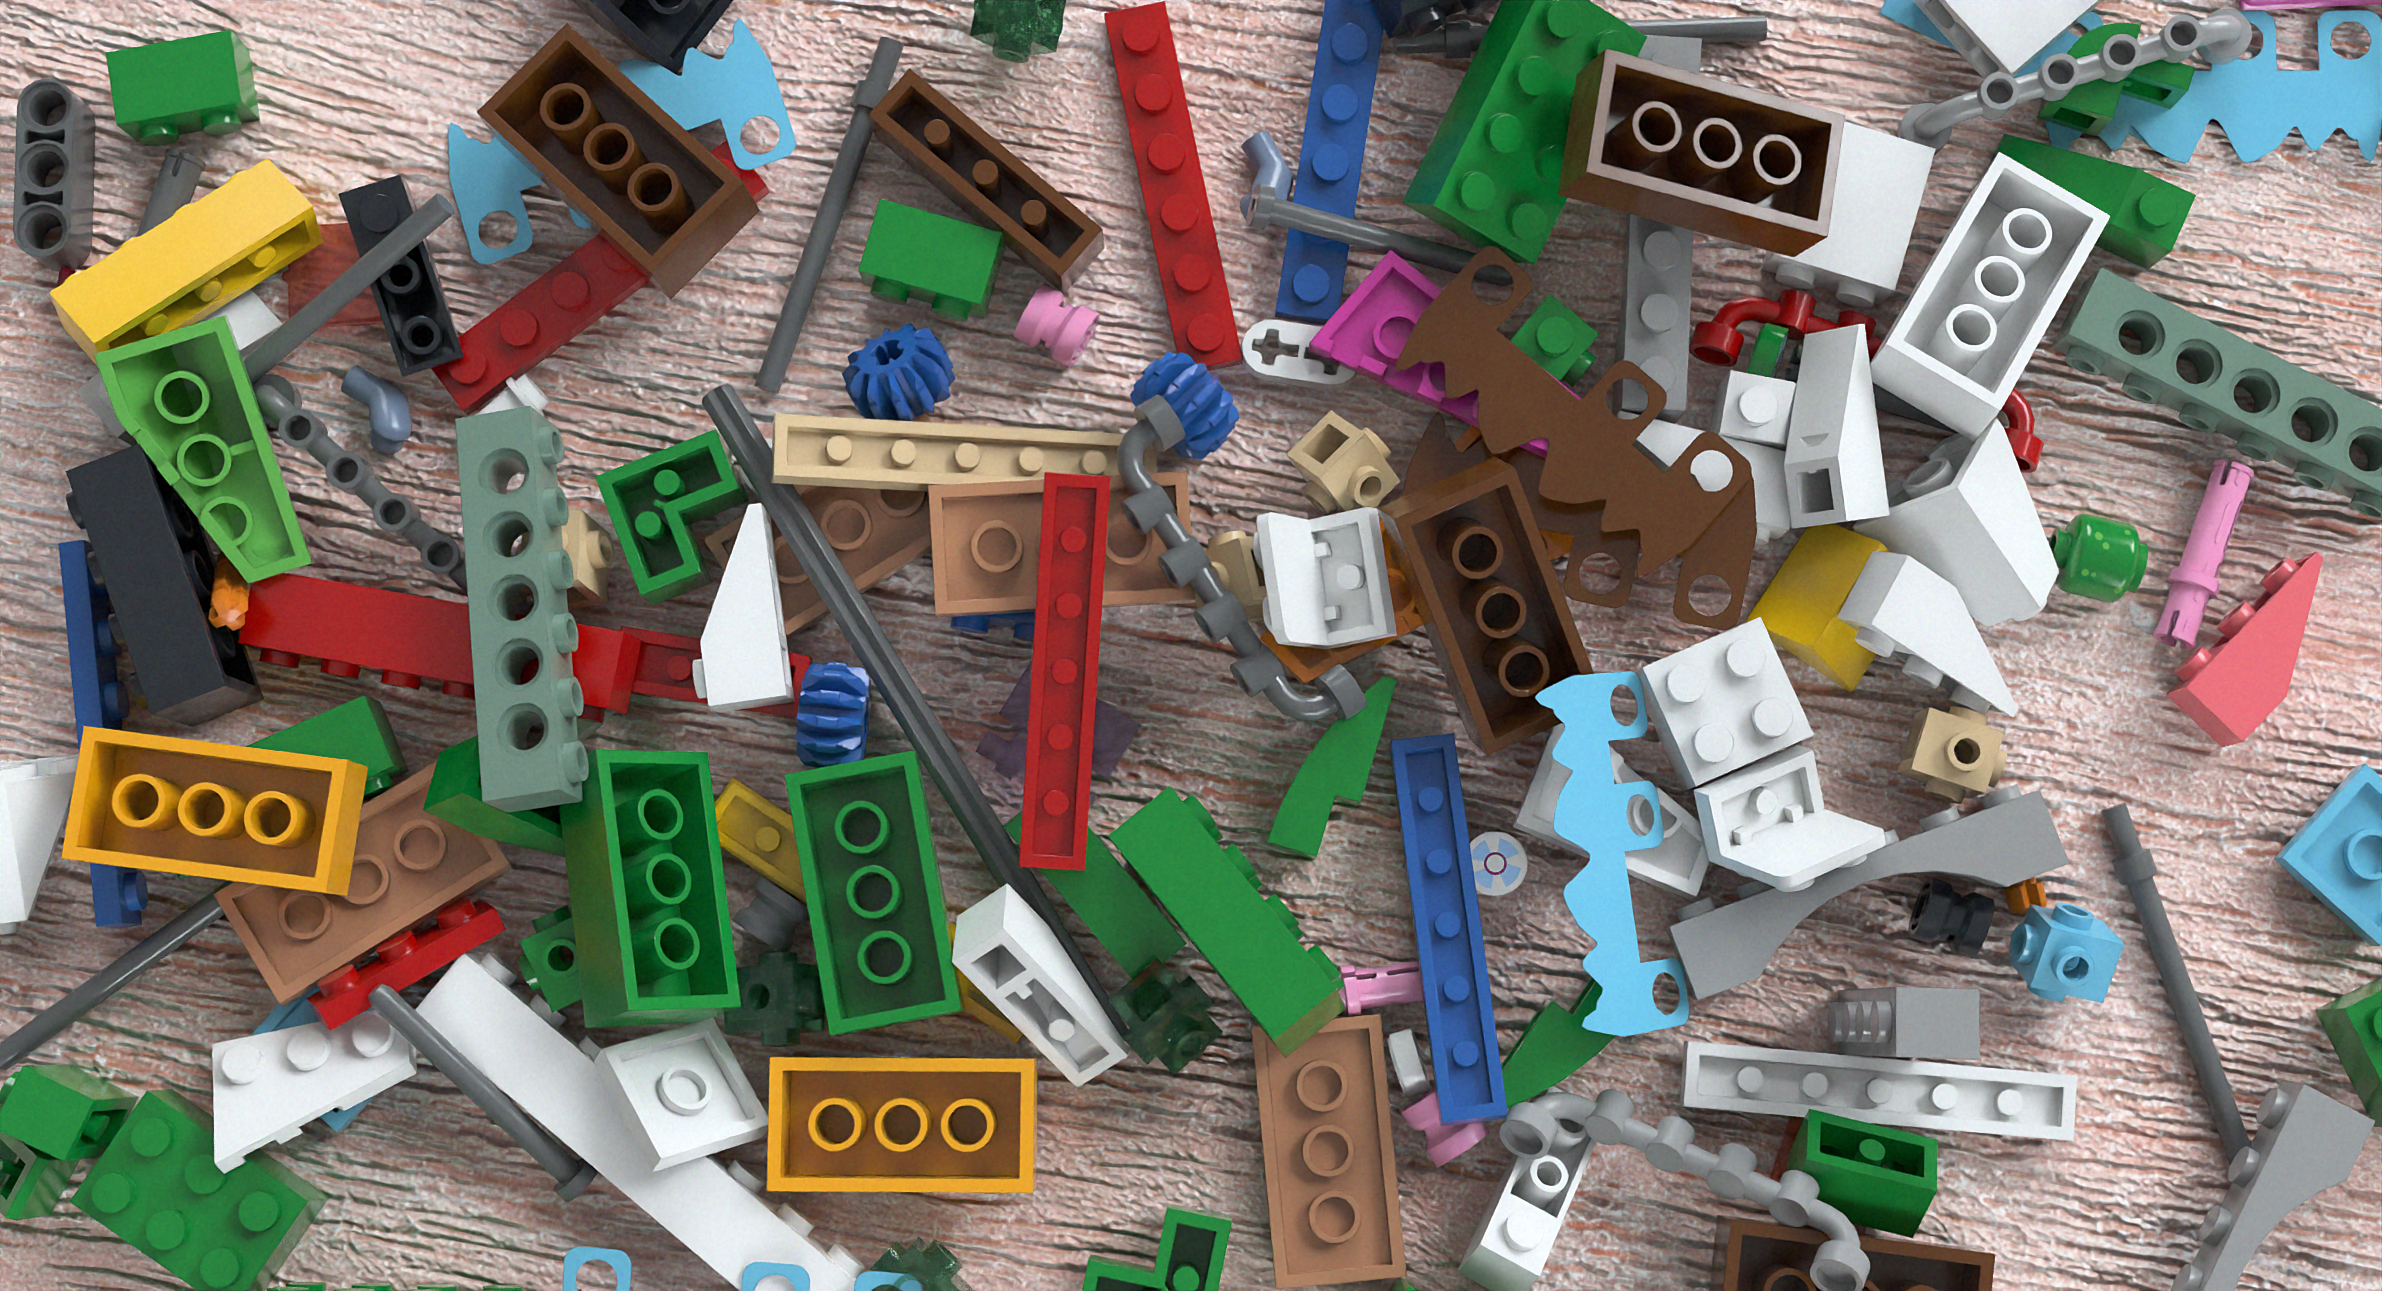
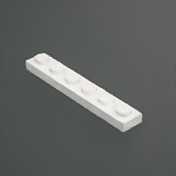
(1879, 1090)

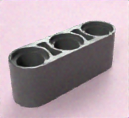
(36, 154)

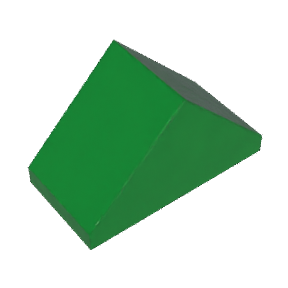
(30, 1179)

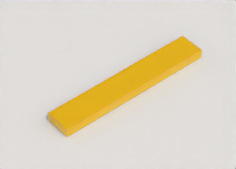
(767, 842)

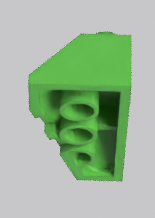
(204, 431)

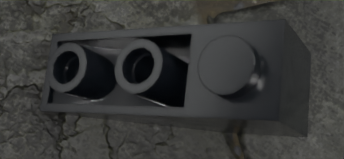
(409, 291)

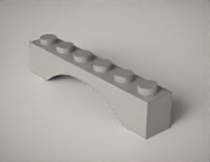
(1657, 282)
(1993, 846)
(2297, 1152)

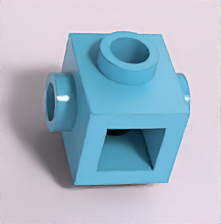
(2065, 953)

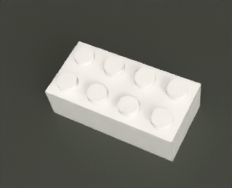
(1987, 297)

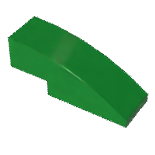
(1331, 772)
(1112, 906)
(1552, 1047)

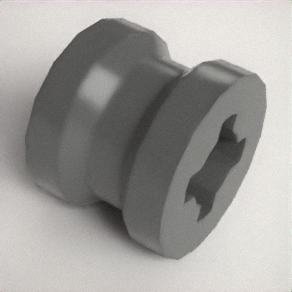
(772, 915)

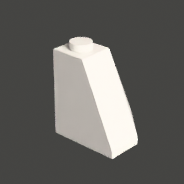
(1973, 526)
(32, 815)

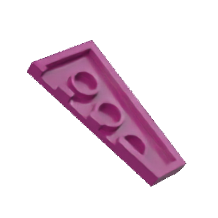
(1374, 328)

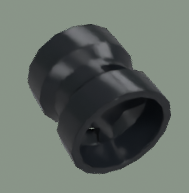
(1945, 915)

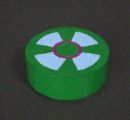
(1768, 350)

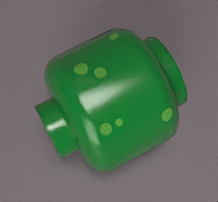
(2098, 558)

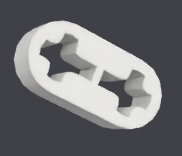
(1289, 369)

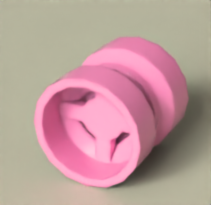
(1062, 329)
(1442, 1141)

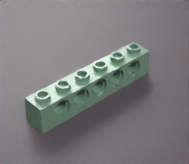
(2222, 362)
(489, 454)

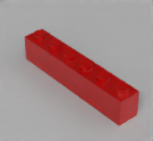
(411, 640)

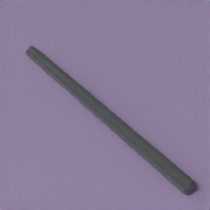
(889, 672)

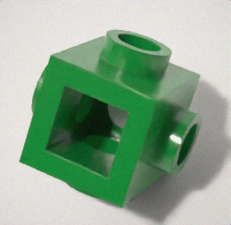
(544, 961)

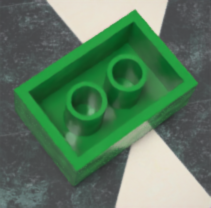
(187, 1215)

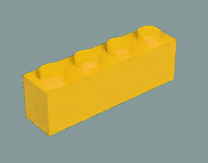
(189, 262)

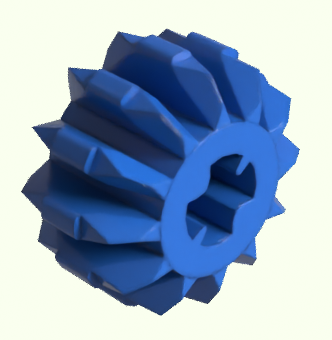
(899, 375)
(1196, 399)
(833, 714)

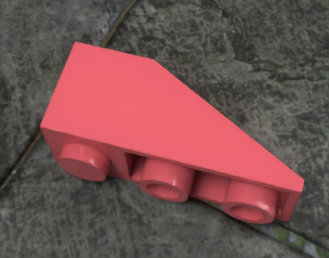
(2254, 660)

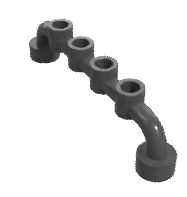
(347, 471)
(1222, 612)

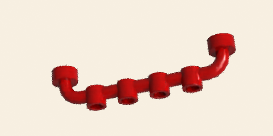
(1721, 345)

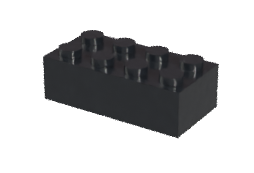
(160, 586)

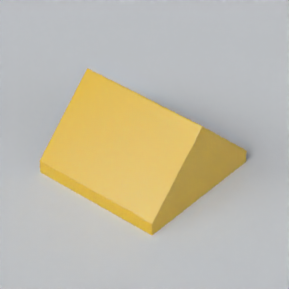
(1809, 594)

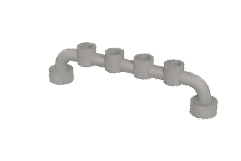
(2217, 40)
(1729, 1174)

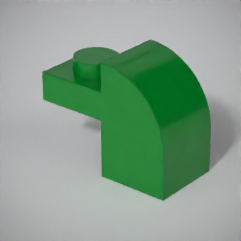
(2093, 103)

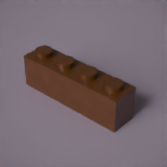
(987, 181)

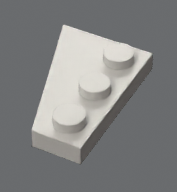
(1673, 865)
(292, 1075)

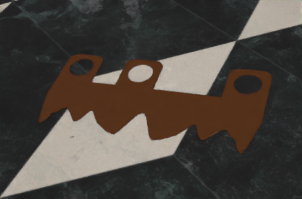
(1587, 444)
(1720, 550)

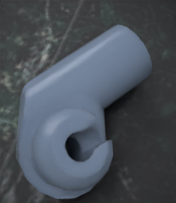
(1269, 167)
(387, 409)

